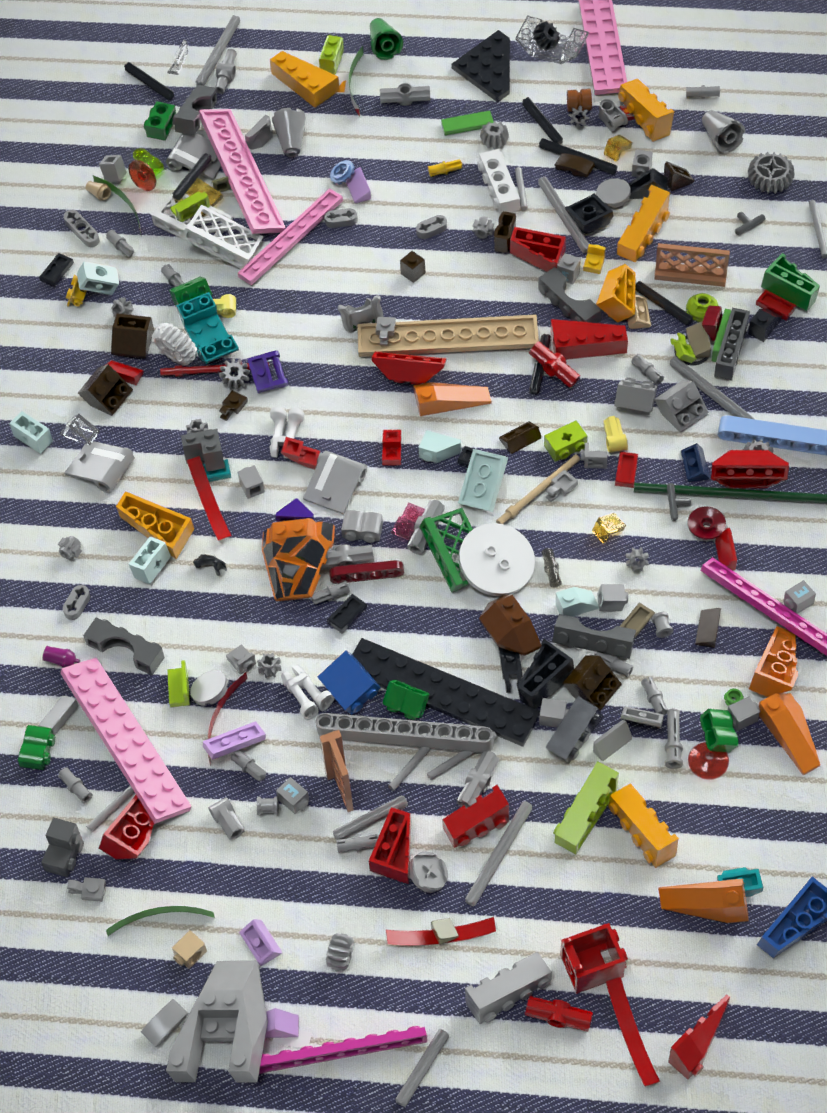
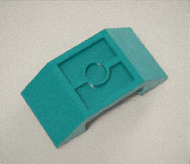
(206, 328)

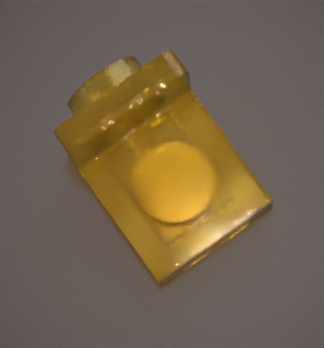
(615, 146)
(608, 525)

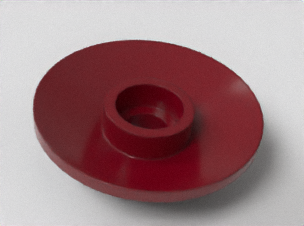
(706, 516)

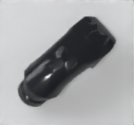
(205, 559)

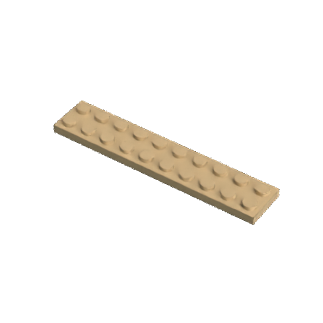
(451, 335)

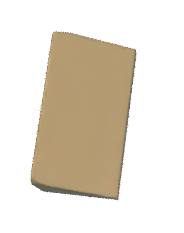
(641, 318)

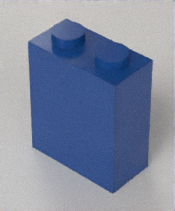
(349, 682)

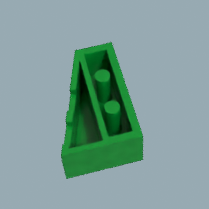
(790, 284)

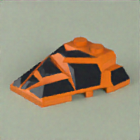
(295, 556)

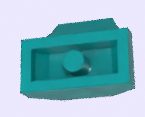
(751, 879)

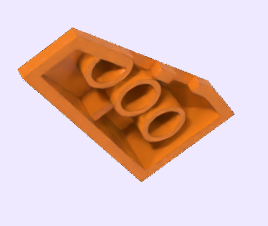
(443, 397)
(777, 666)
(789, 727)
(710, 900)

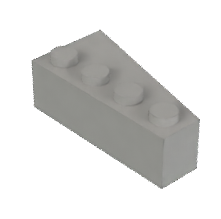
(507, 988)

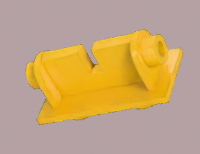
(75, 295)

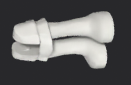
(279, 416)
(302, 680)

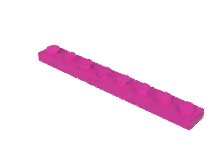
(766, 604)
(348, 1048)

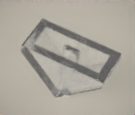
(80, 430)

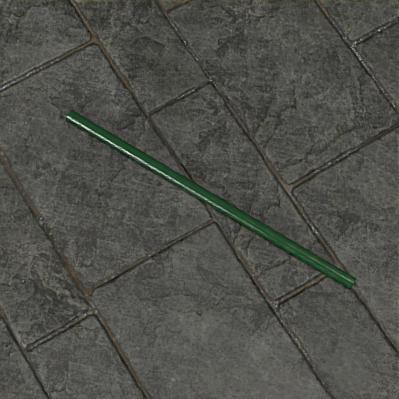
(732, 493)

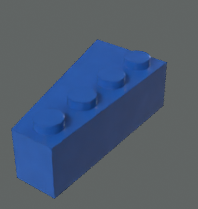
(797, 920)

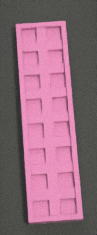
(603, 46)

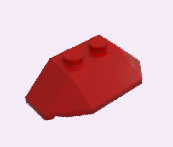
(408, 367)
(749, 469)

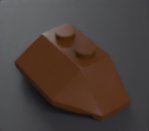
(510, 625)

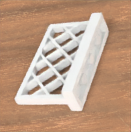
(174, 226)
(217, 245)

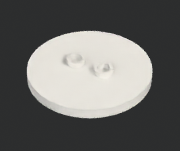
(496, 559)

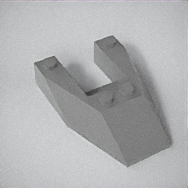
(226, 1011)

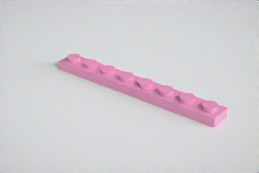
(289, 237)

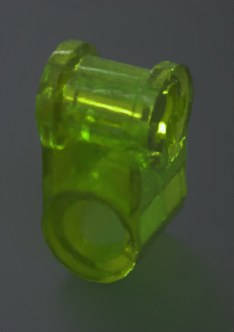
(154, 163)

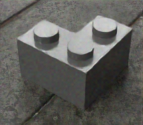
(206, 445)
(63, 847)

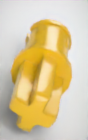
(444, 167)

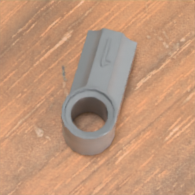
(224, 814)

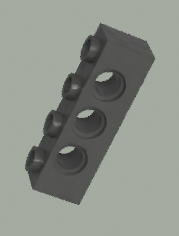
(732, 343)

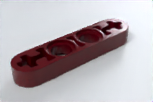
(366, 571)

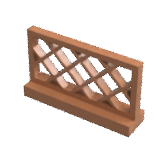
(691, 272)
(335, 765)

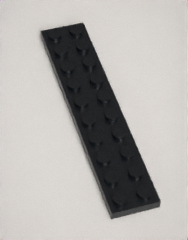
(450, 693)

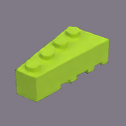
(586, 808)

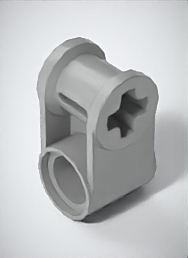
(611, 115)

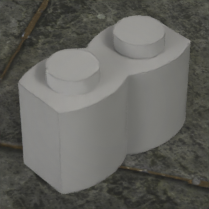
(362, 526)

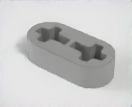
(341, 218)
(431, 226)
(79, 603)

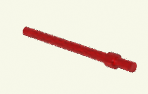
(179, 370)

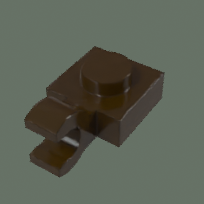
(232, 403)

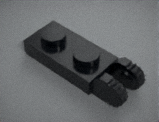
(510, 666)

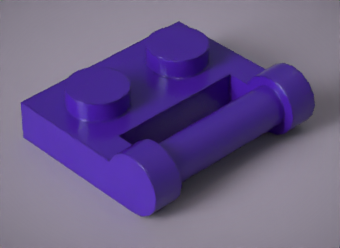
(261, 371)

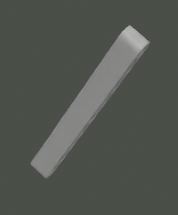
(412, 738)

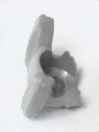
(365, 314)

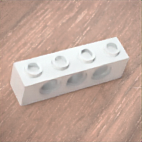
(499, 181)

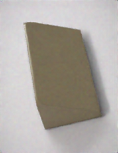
(699, 340)

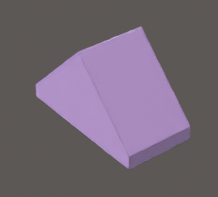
(282, 1024)

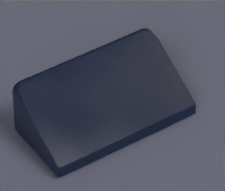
(695, 463)

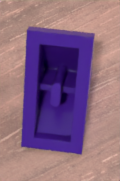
(294, 511)

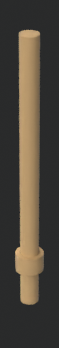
(512, 511)

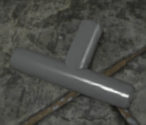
(748, 224)
(674, 502)

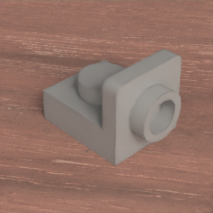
(593, 459)
(241, 659)

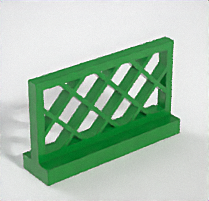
(441, 551)

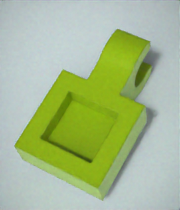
(683, 350)

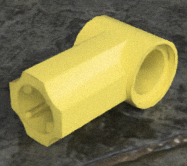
(226, 306)
(615, 438)

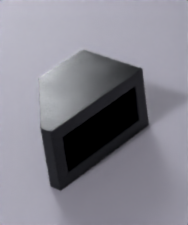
(640, 186)
(763, 324)

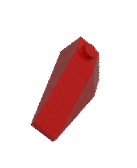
(128, 832)
(692, 1047)

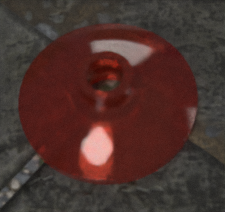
(142, 175)
(705, 767)

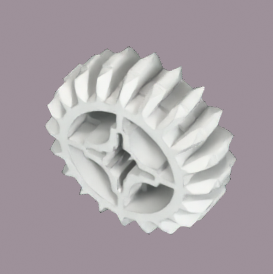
(174, 344)

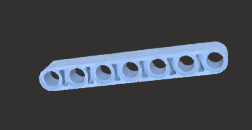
(777, 434)

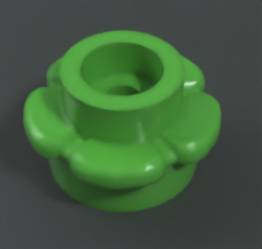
(733, 693)

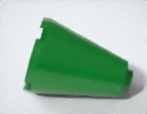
(384, 39)

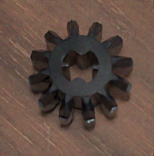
(546, 35)

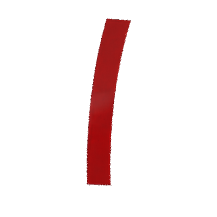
(207, 498)
(231, 689)
(427, 937)
(630, 1032)

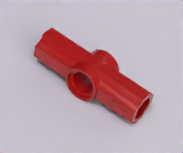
(554, 364)
(558, 1013)

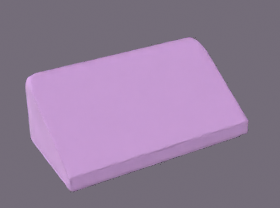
(358, 186)
(260, 941)

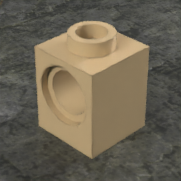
(188, 950)

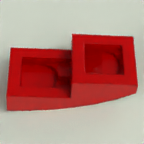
(391, 447)
(300, 454)

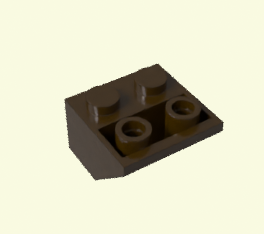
(131, 335)
(105, 390)
(592, 681)

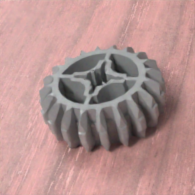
(781, 170)

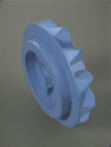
(337, 174)

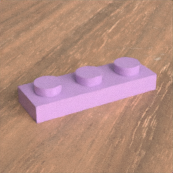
(234, 740)

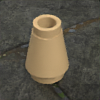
(99, 190)

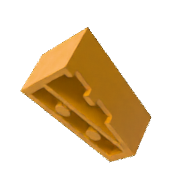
(618, 293)

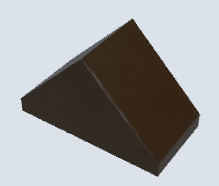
(676, 176)

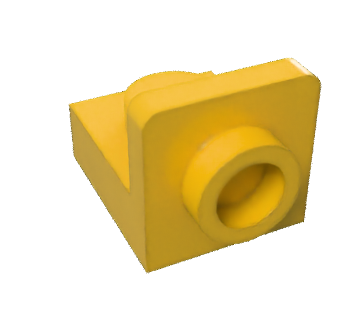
(594, 259)

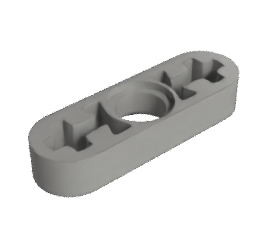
(82, 235)

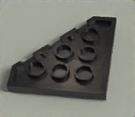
(488, 66)

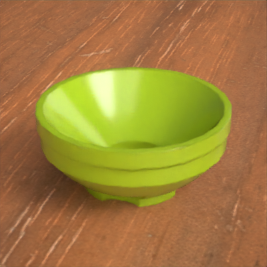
(698, 310)

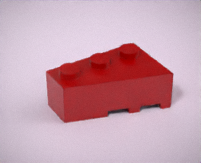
(392, 847)

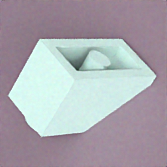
(438, 447)
(575, 601)

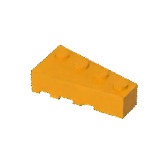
(304, 78)
(648, 111)
(644, 224)
(156, 522)
(643, 825)

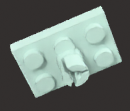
(483, 480)

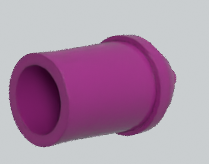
(59, 656)

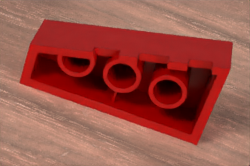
(587, 339)

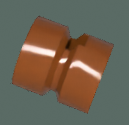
(577, 99)

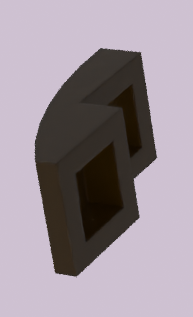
(577, 165)

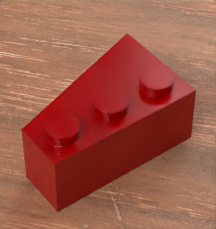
(537, 247)
(477, 819)

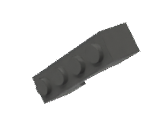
(188, 117)
(553, 286)
(103, 635)
(614, 642)

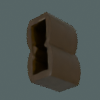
(504, 231)

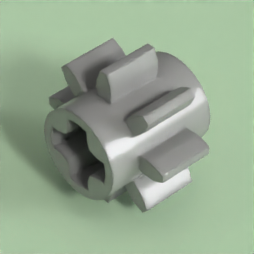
(576, 112)
(483, 227)
(122, 307)
(196, 426)
(69, 547)
(637, 553)
(264, 663)

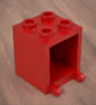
(584, 960)

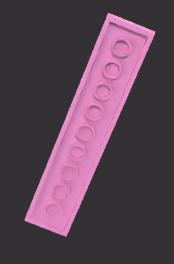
(241, 171)
(126, 740)

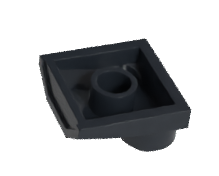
(590, 213)

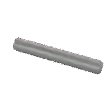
(369, 818)
(422, 1067)

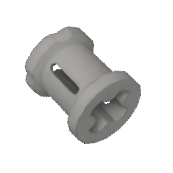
(662, 624)
(268, 805)

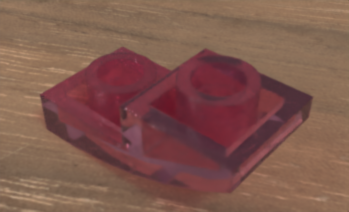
(405, 524)

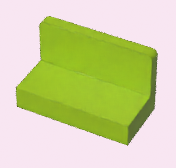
(188, 207)
(178, 686)

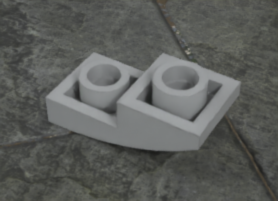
(164, 1022)

